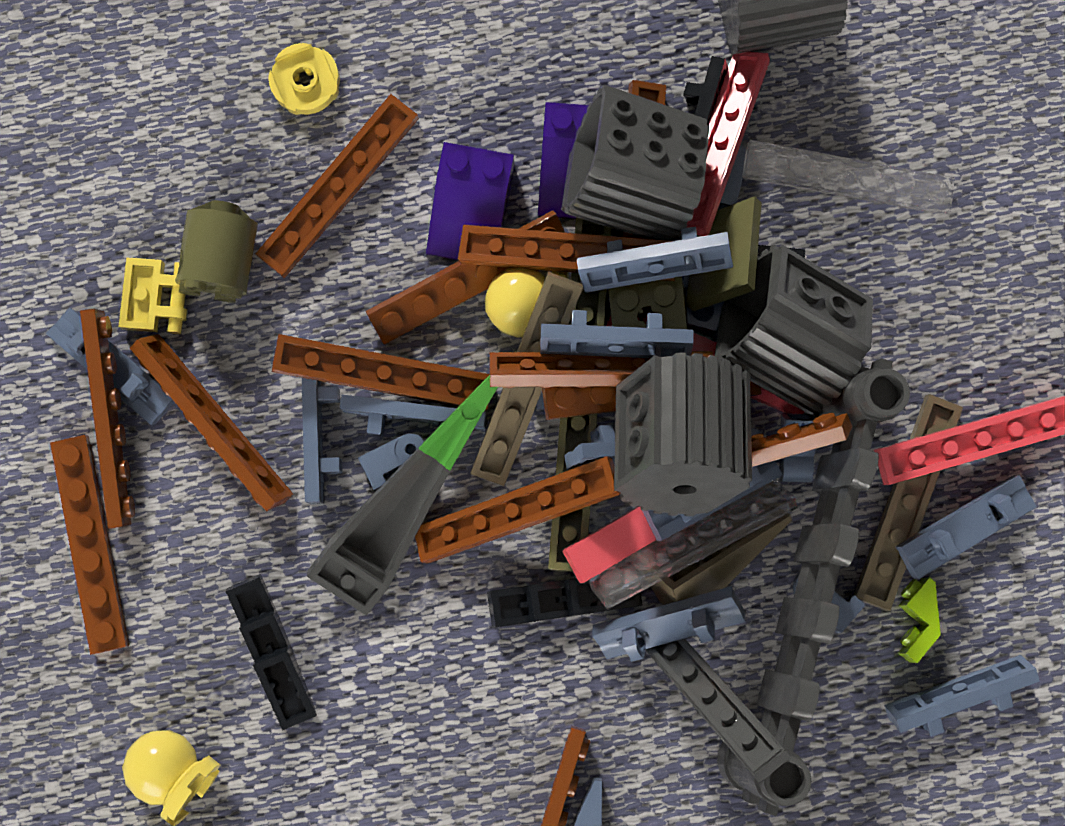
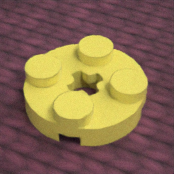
(300, 98)

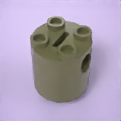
(216, 251)

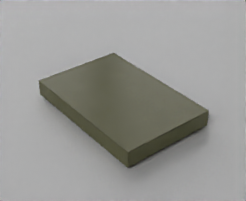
(743, 227)

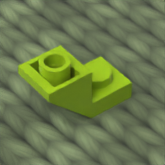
(922, 605)

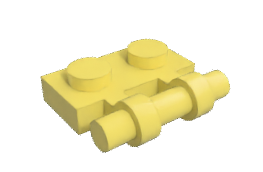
(143, 294)

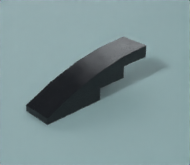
(548, 602)
(271, 652)

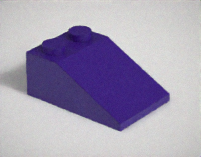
(559, 135)
(468, 191)

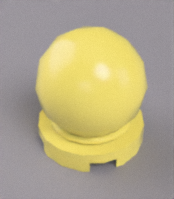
(513, 298)
(166, 772)

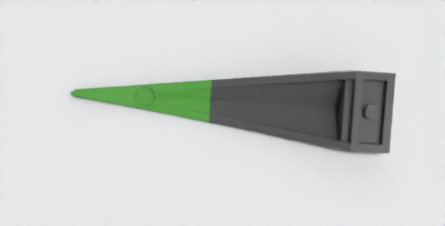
(373, 542)

